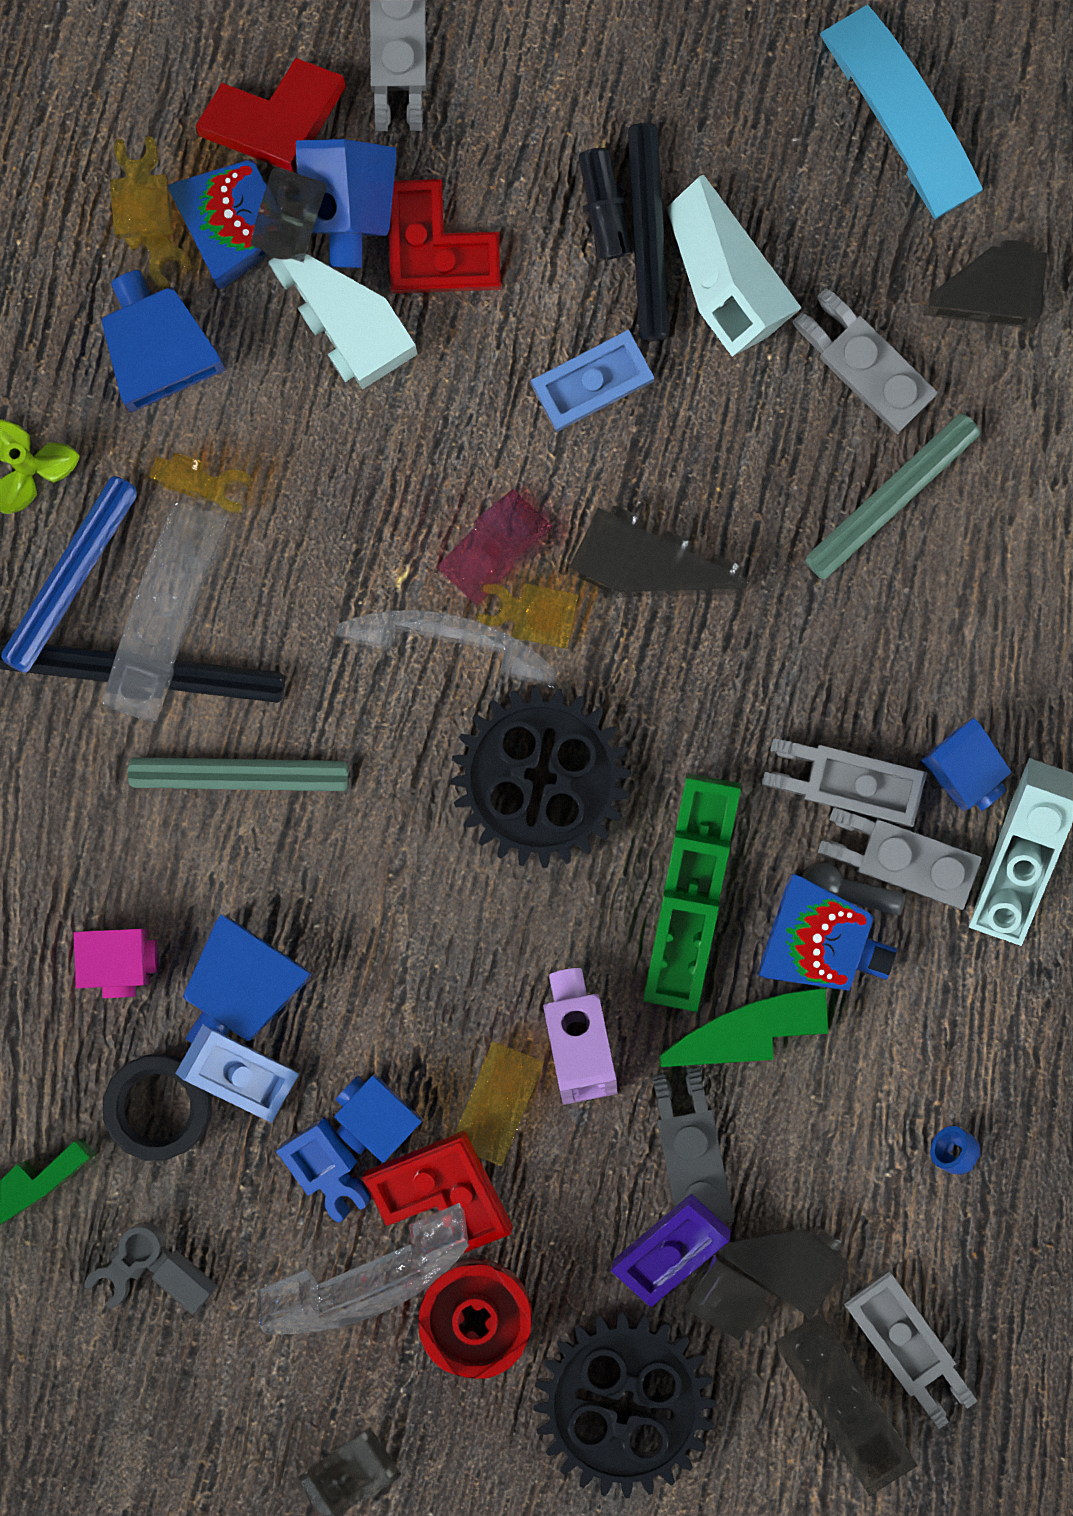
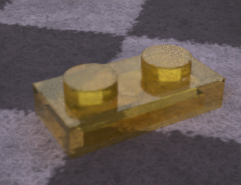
(499, 1101)

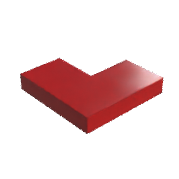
(272, 126)
(426, 258)
(440, 1178)

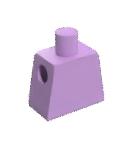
(581, 1061)

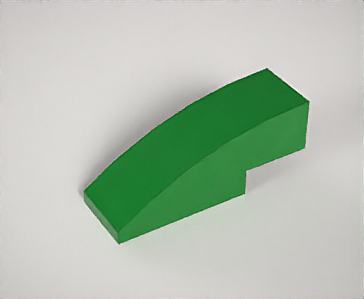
(748, 1030)

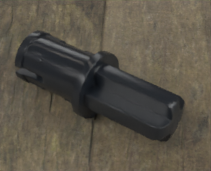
(604, 205)

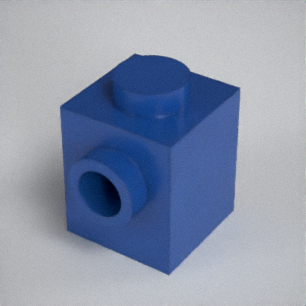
(374, 1117)

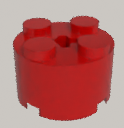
(469, 1350)

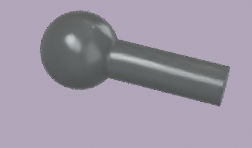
(855, 892)

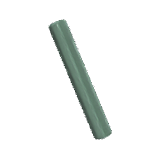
(892, 496)
(238, 774)

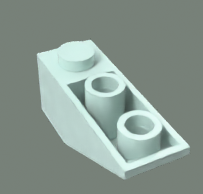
(727, 271)
(355, 319)
(1025, 852)

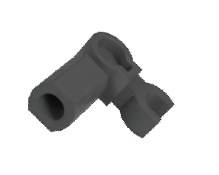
(144, 1249)

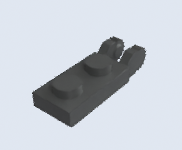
(692, 1148)

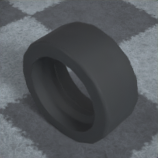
(128, 1138)

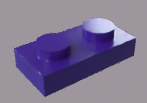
(671, 1250)

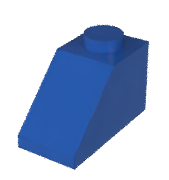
(968, 767)

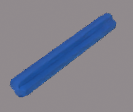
(69, 574)

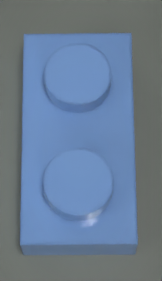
(592, 381)
(237, 1073)

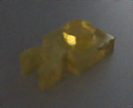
(140, 199)
(537, 613)

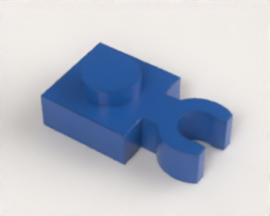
(323, 1162)

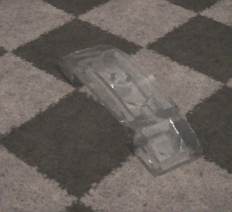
(163, 611)
(381, 629)
(305, 1306)

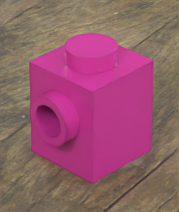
(115, 960)

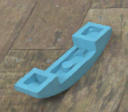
(904, 109)

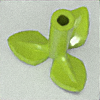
(51, 462)

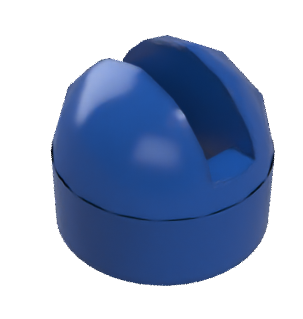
(944, 1143)

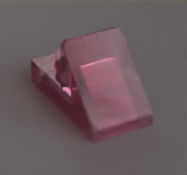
(494, 546)

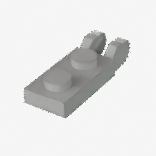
(398, 57)
(868, 364)
(852, 782)
(906, 860)
(906, 1343)

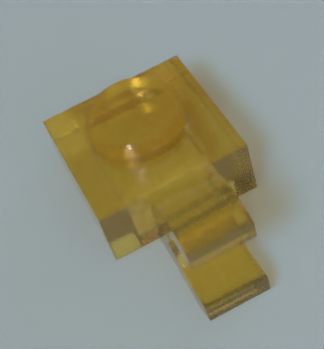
(160, 252)
(186, 477)

